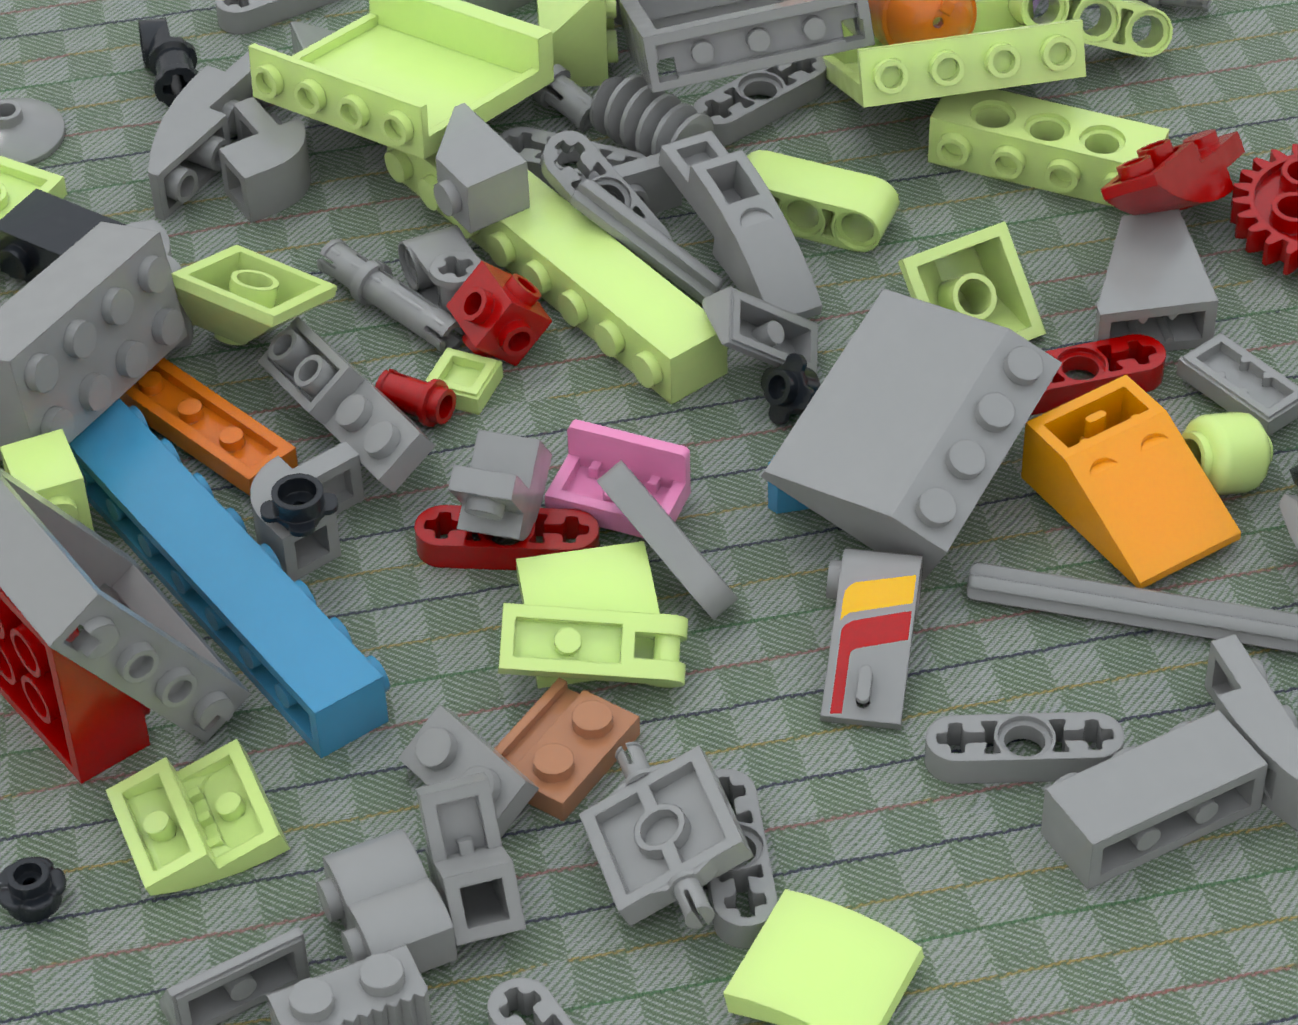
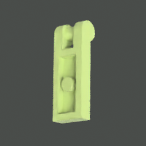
(591, 644)

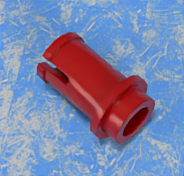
(428, 401)

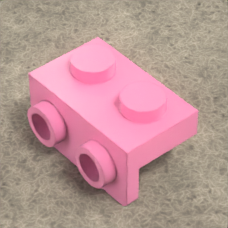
(595, 450)

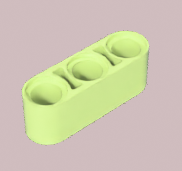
(1113, 27)
(828, 201)

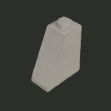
(1156, 284)

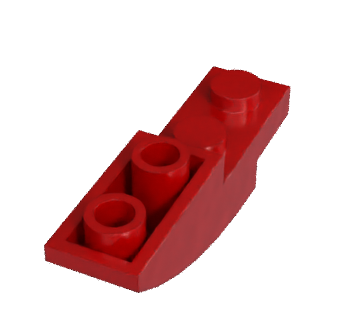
(1175, 176)

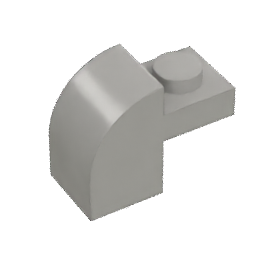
(267, 164)
(340, 474)
(502, 485)
(469, 859)

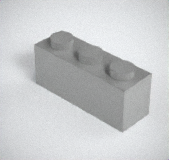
(1152, 798)

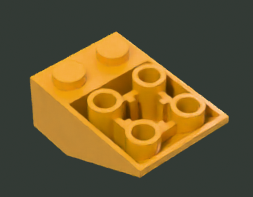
(1126, 482)

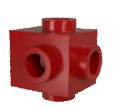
(499, 313)

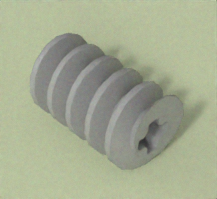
(643, 119)

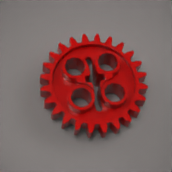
(1267, 208)

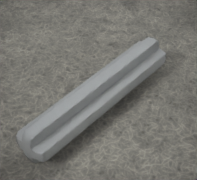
(645, 240)

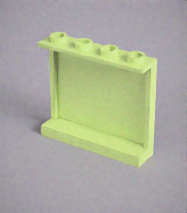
(991, 58)
(407, 69)

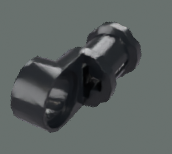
(168, 58)

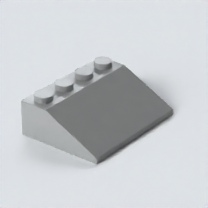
(911, 425)

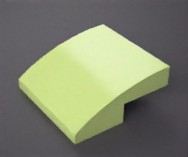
(591, 578)
(196, 820)
(822, 967)

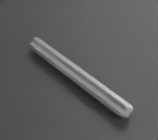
(1133, 606)

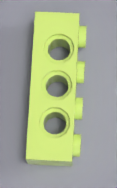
(1035, 141)

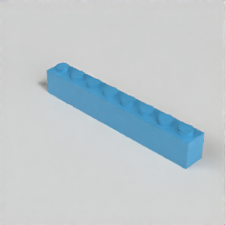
(230, 582)

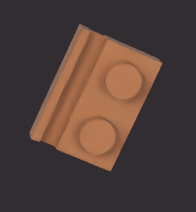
(567, 745)

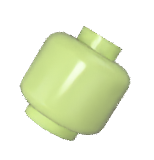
(1230, 450)

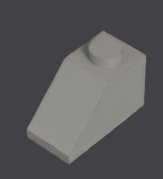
(478, 173)

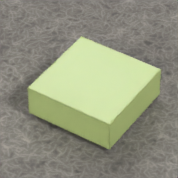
(469, 376)

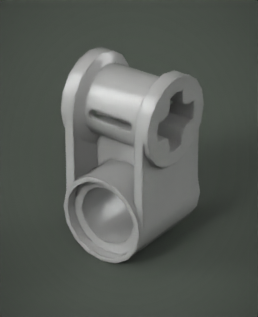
(437, 263)

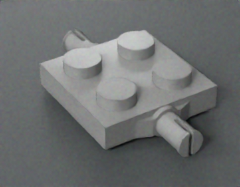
(665, 835)

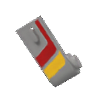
(870, 636)

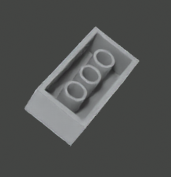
(85, 332)

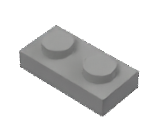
(452, 749)

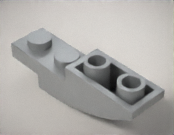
(193, 131)
(746, 222)
(346, 403)
(1248, 702)

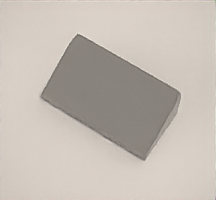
(761, 328)
(238, 982)

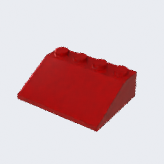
(66, 705)

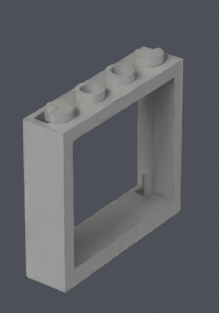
(737, 35)
(131, 632)

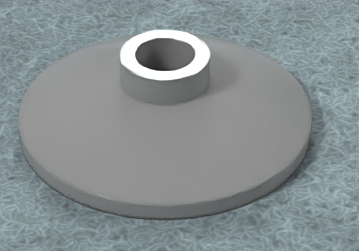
(29, 130)

